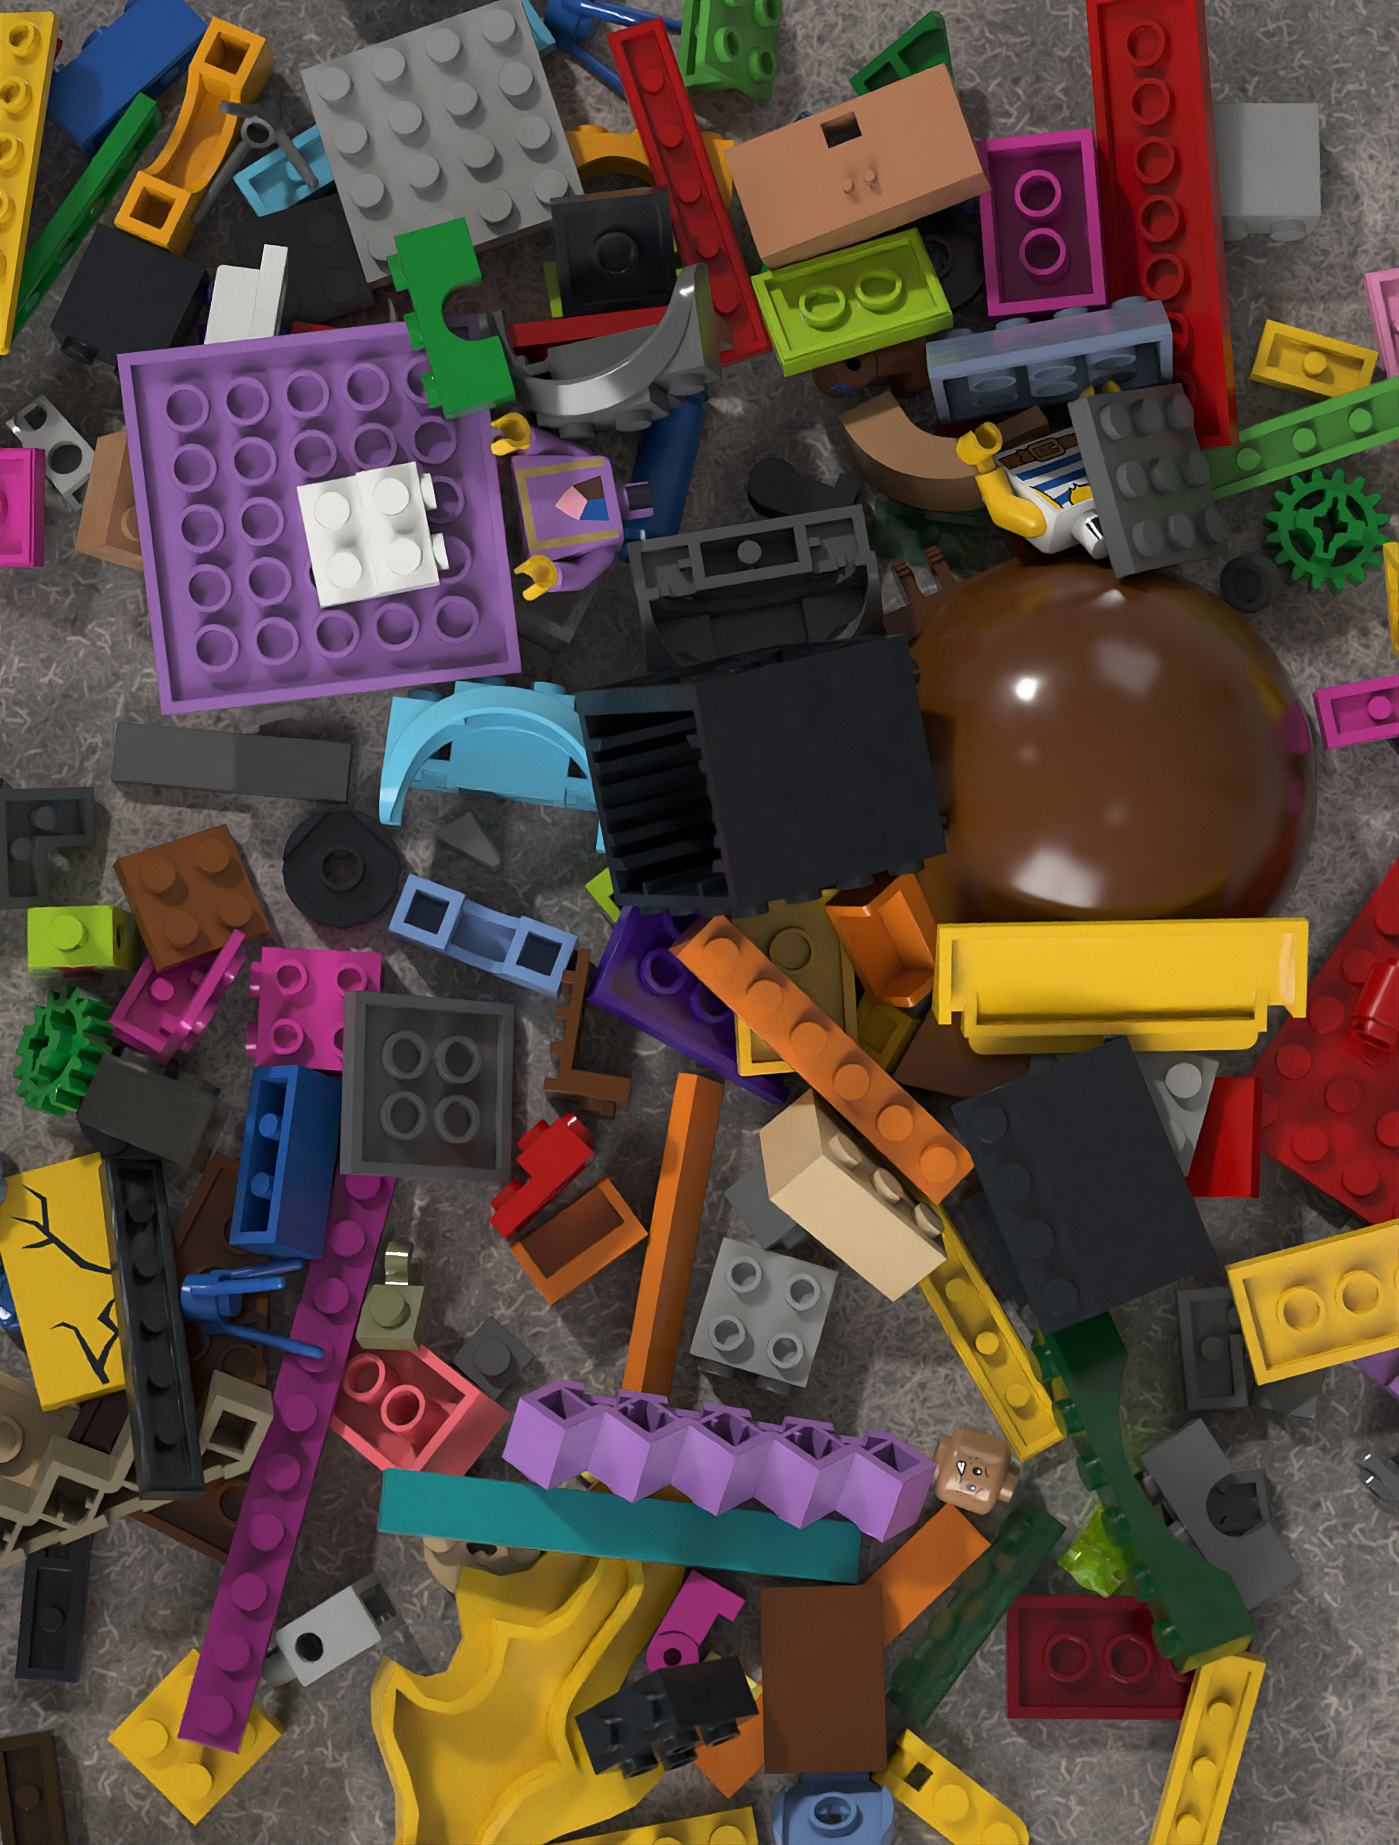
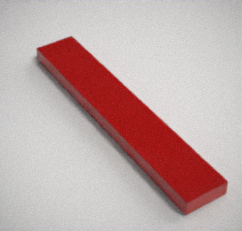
(682, 163)

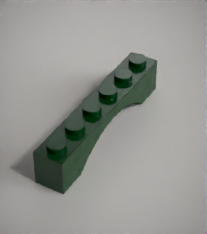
(1191, 1600)

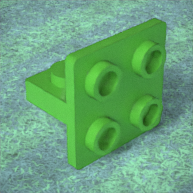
(729, 46)

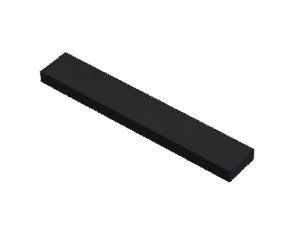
(151, 1331)

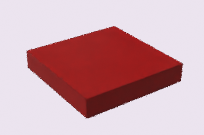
(1229, 1142)

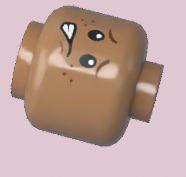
(973, 1470)

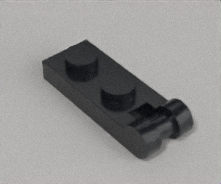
(54, 1614)

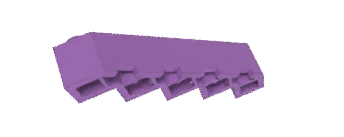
(718, 1457)

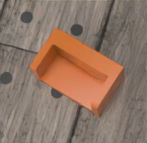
(888, 938)
(579, 1242)

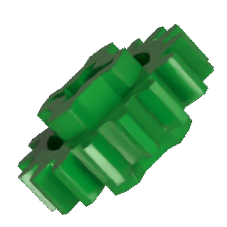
(1302, 527)
(62, 1050)

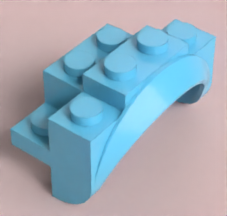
(502, 748)

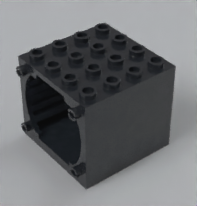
(762, 776)

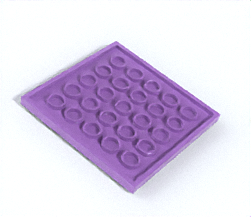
(223, 540)

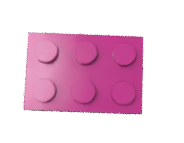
(1043, 225)

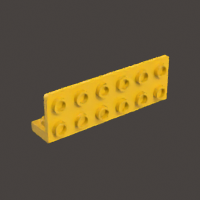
(25, 79)

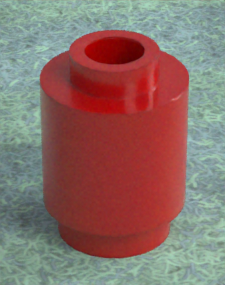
(1378, 1007)

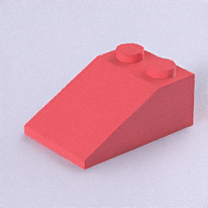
(413, 1411)

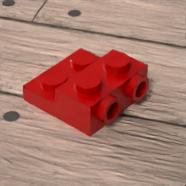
(552, 1161)

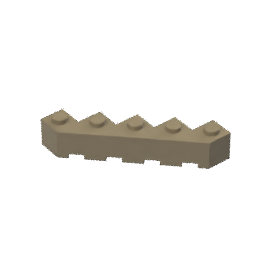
(85, 1489)

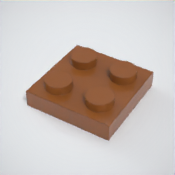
(190, 897)

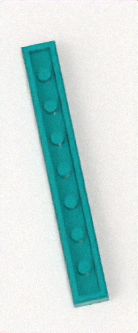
(615, 1528)

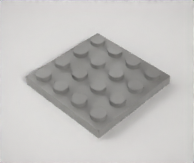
(443, 132)

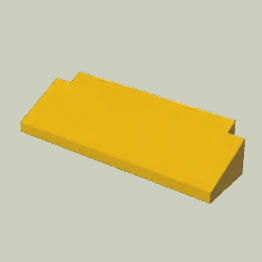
(1144, 979)

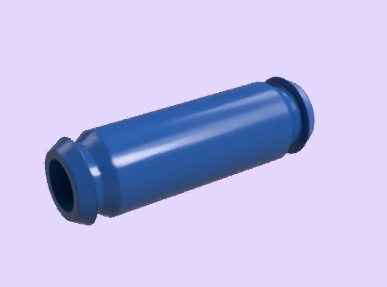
(667, 463)

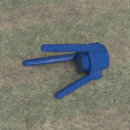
(582, 19)
(219, 1295)

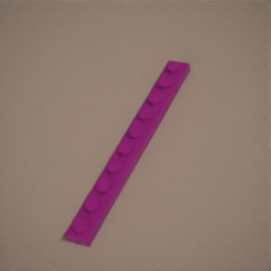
(286, 1467)

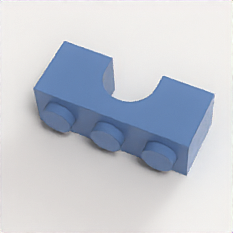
(483, 938)

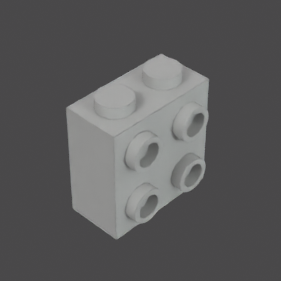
(1268, 169)
(763, 1316)

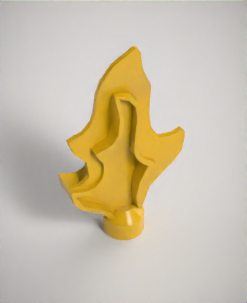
(495, 1737)

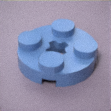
(863, 1808)

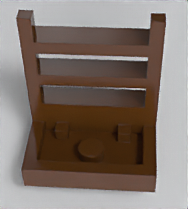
(594, 1092)

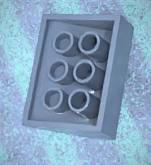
(1049, 359)

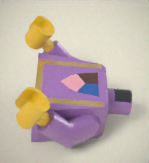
(565, 507)

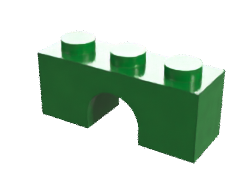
(434, 268)

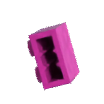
(304, 1004)

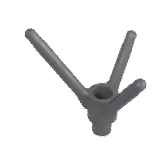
(259, 130)

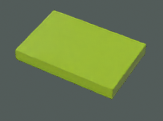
(851, 302)

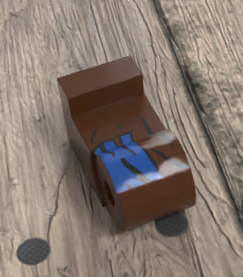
(898, 365)

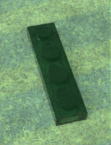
(974, 1611)

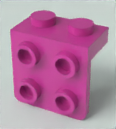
(176, 1005)

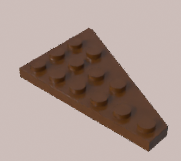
(199, 1248)

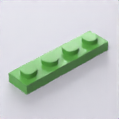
(1306, 438)

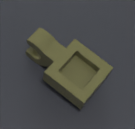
(395, 1312)

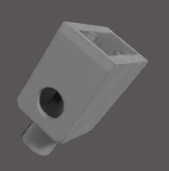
(344, 1624)

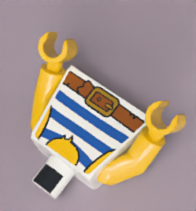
(1038, 486)

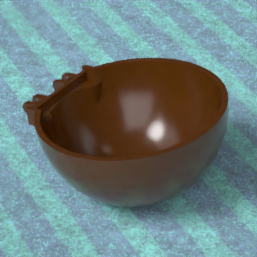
(1103, 745)

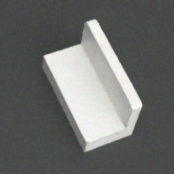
(249, 300)

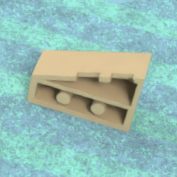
(849, 1197)

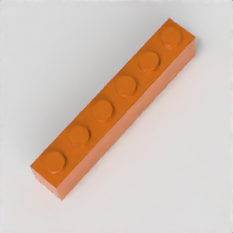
(823, 1055)

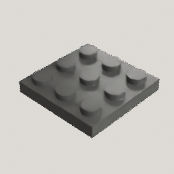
(1148, 478)
(427, 1088)

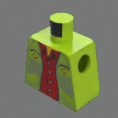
(81, 942)

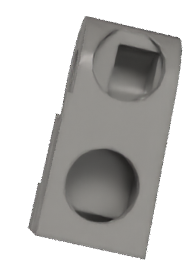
(66, 452)

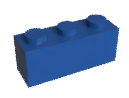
(135, 54)
(287, 1163)

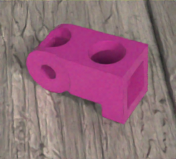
(690, 1619)

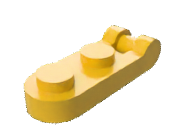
(949, 1797)

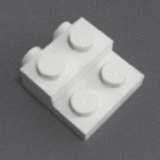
(372, 534)

